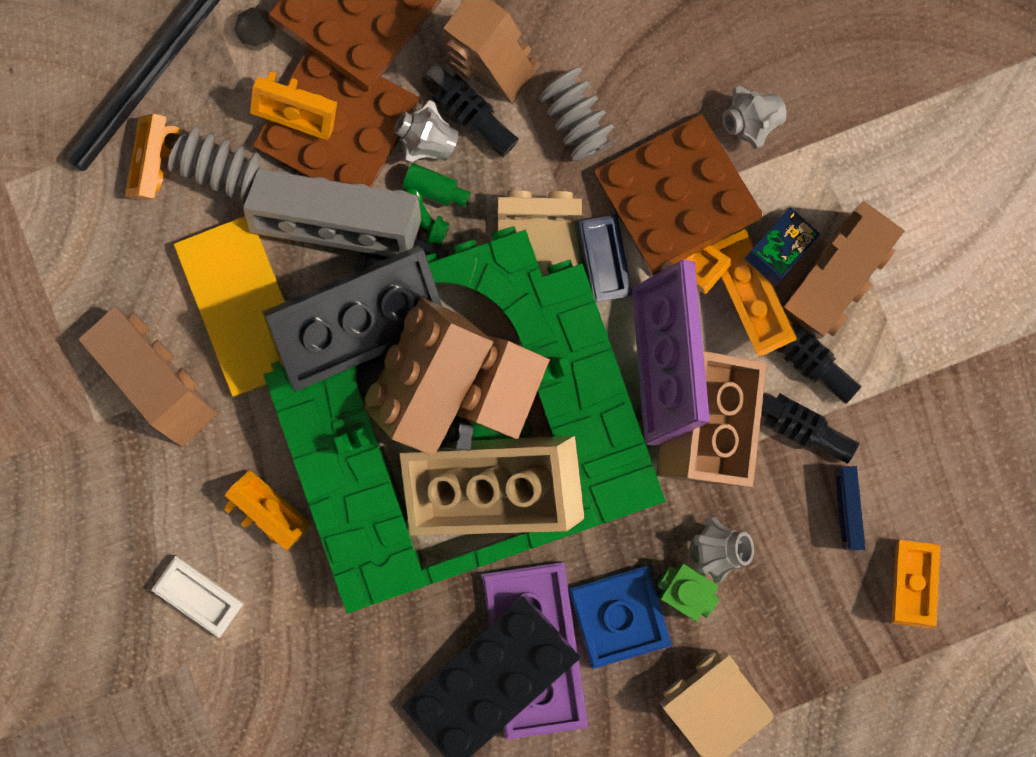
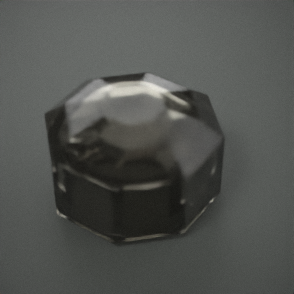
(255, 29)

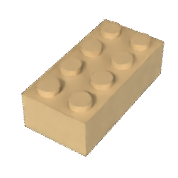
(494, 487)

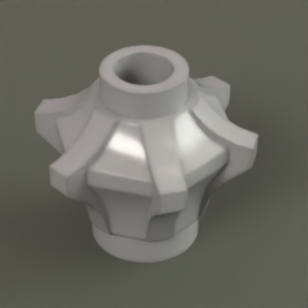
(753, 116)
(425, 134)
(720, 549)

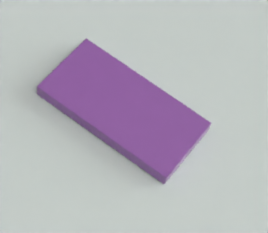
(670, 353)
(562, 703)

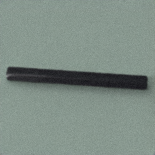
(139, 82)

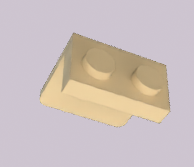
(547, 222)
(716, 707)

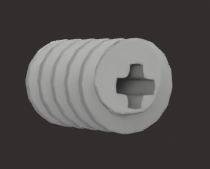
(576, 115)
(214, 164)

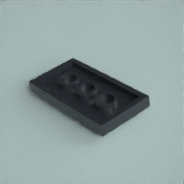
(348, 318)
(491, 681)

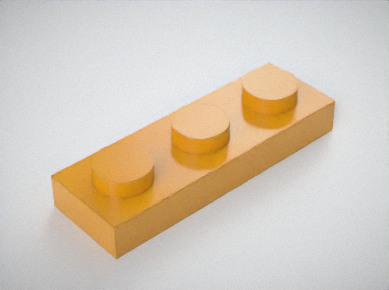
(754, 297)

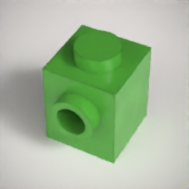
(688, 591)

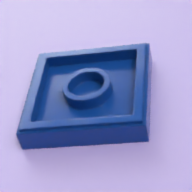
(620, 617)

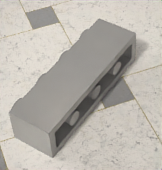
(332, 213)

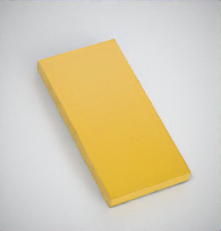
(232, 288)

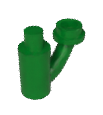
(438, 189)

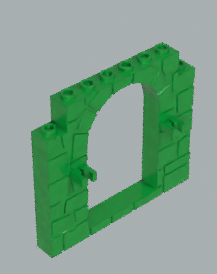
(579, 394)

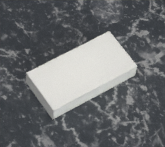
(197, 596)

